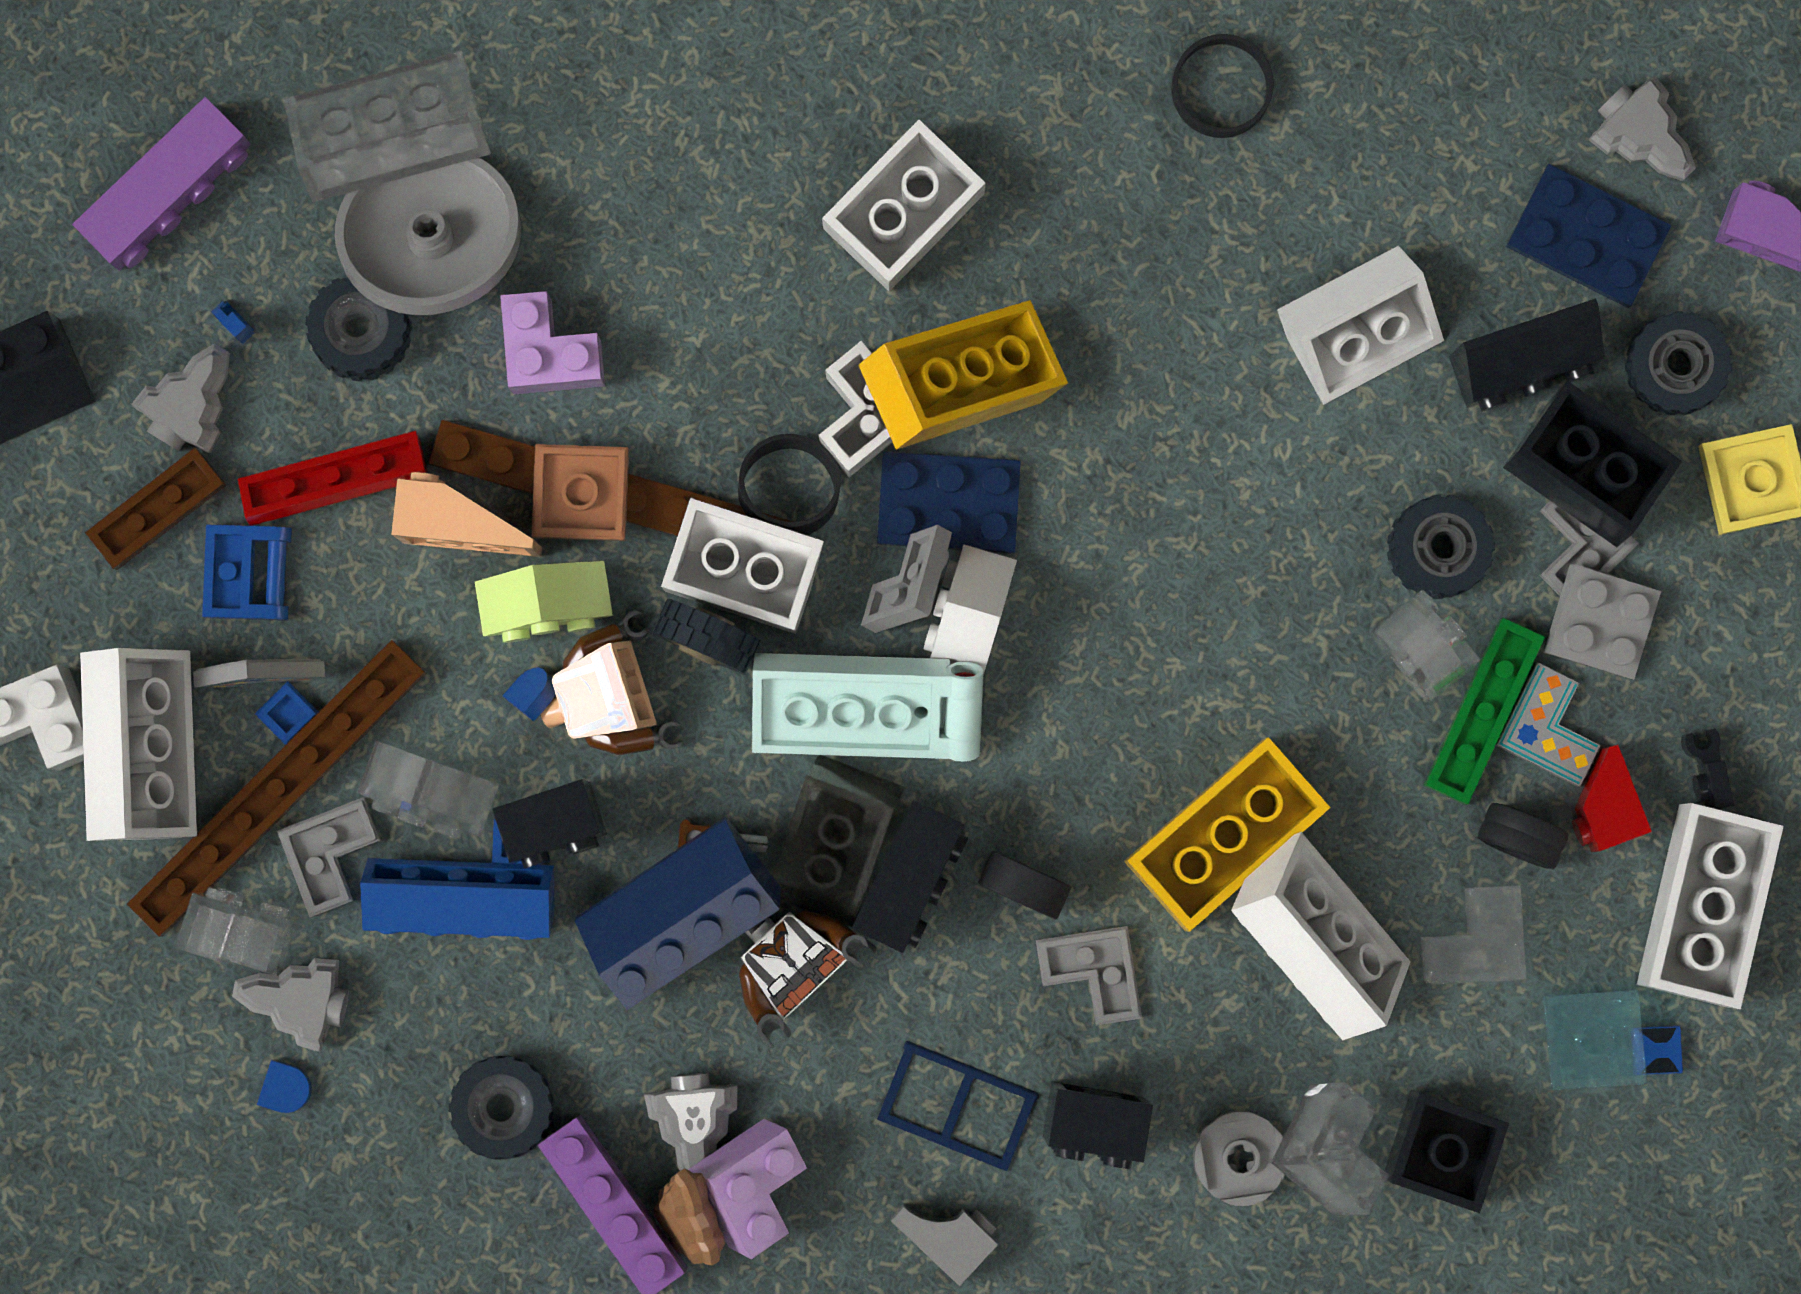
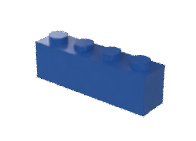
(457, 898)

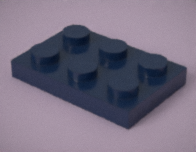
(1588, 236)
(961, 494)

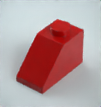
(1609, 804)

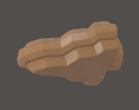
(690, 1218)

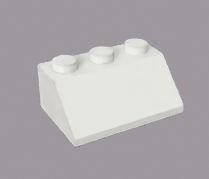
(1362, 324)
(742, 566)

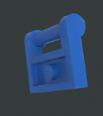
(231, 572)

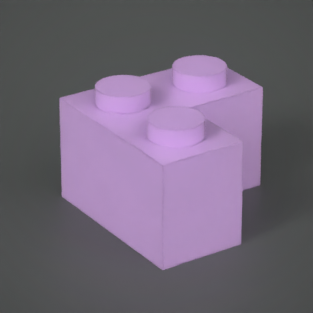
(539, 359)
(740, 1184)

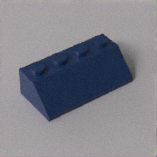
(678, 913)

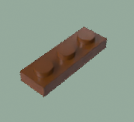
(155, 509)

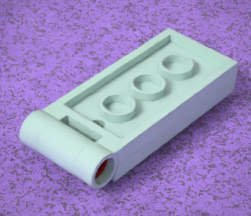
(866, 706)

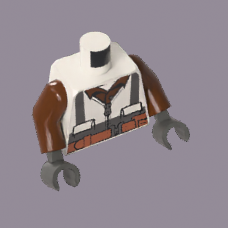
(792, 963)

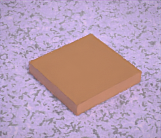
(580, 492)

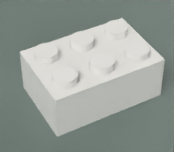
(903, 205)

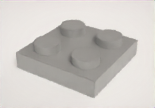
(1602, 621)

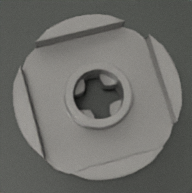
(1224, 1179)

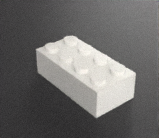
(138, 744)
(1710, 905)

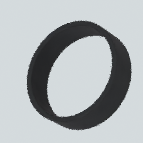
(1239, 42)
(798, 442)

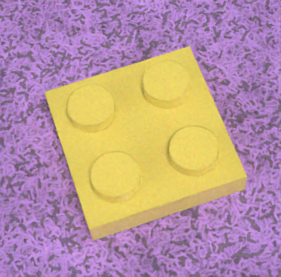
(1753, 478)

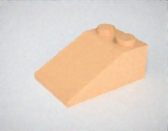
(439, 516)

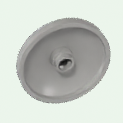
(430, 238)

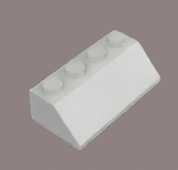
(1322, 938)

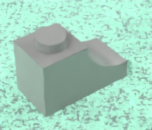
(953, 1243)

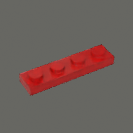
(330, 478)

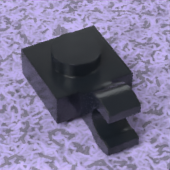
(1712, 782)

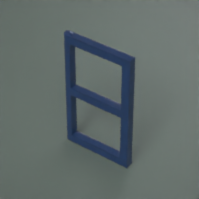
(970, 1073)

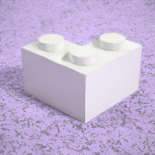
(861, 430)
(971, 607)
(51, 710)

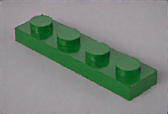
(1483, 711)

